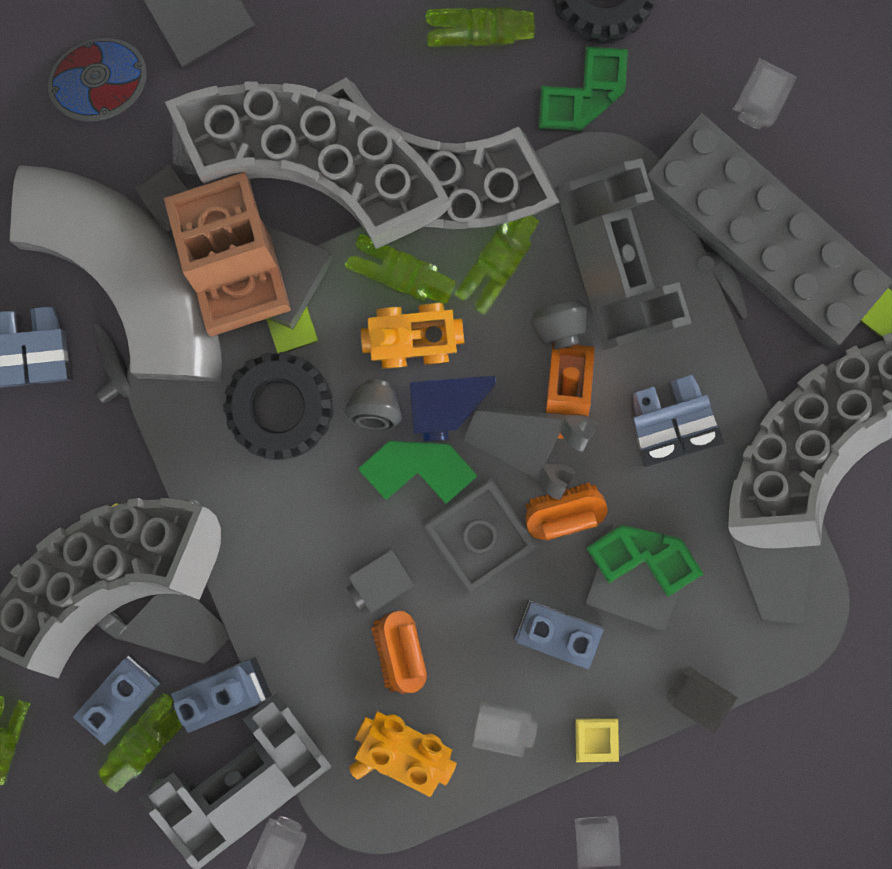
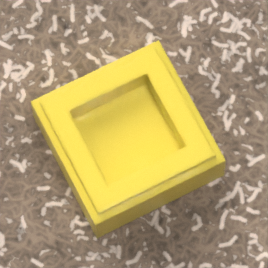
(597, 739)

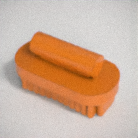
(574, 512)
(399, 652)

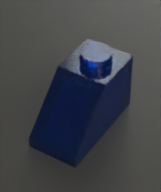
(446, 404)

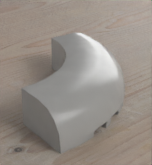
(315, 142)
(484, 179)
(131, 262)
(810, 447)
(97, 568)

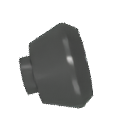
(561, 323)
(374, 406)

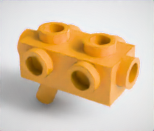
(399, 336)
(402, 754)

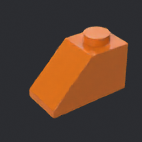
(570, 381)

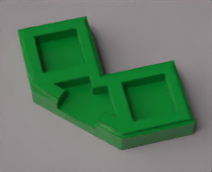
(577, 107)
(402, 460)
(630, 546)

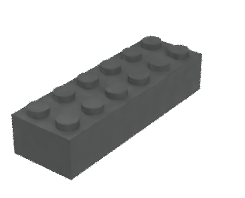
(766, 232)

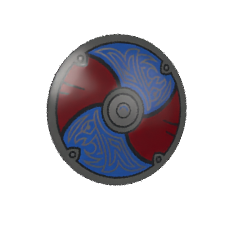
(97, 79)

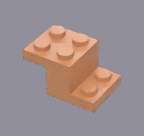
(227, 254)

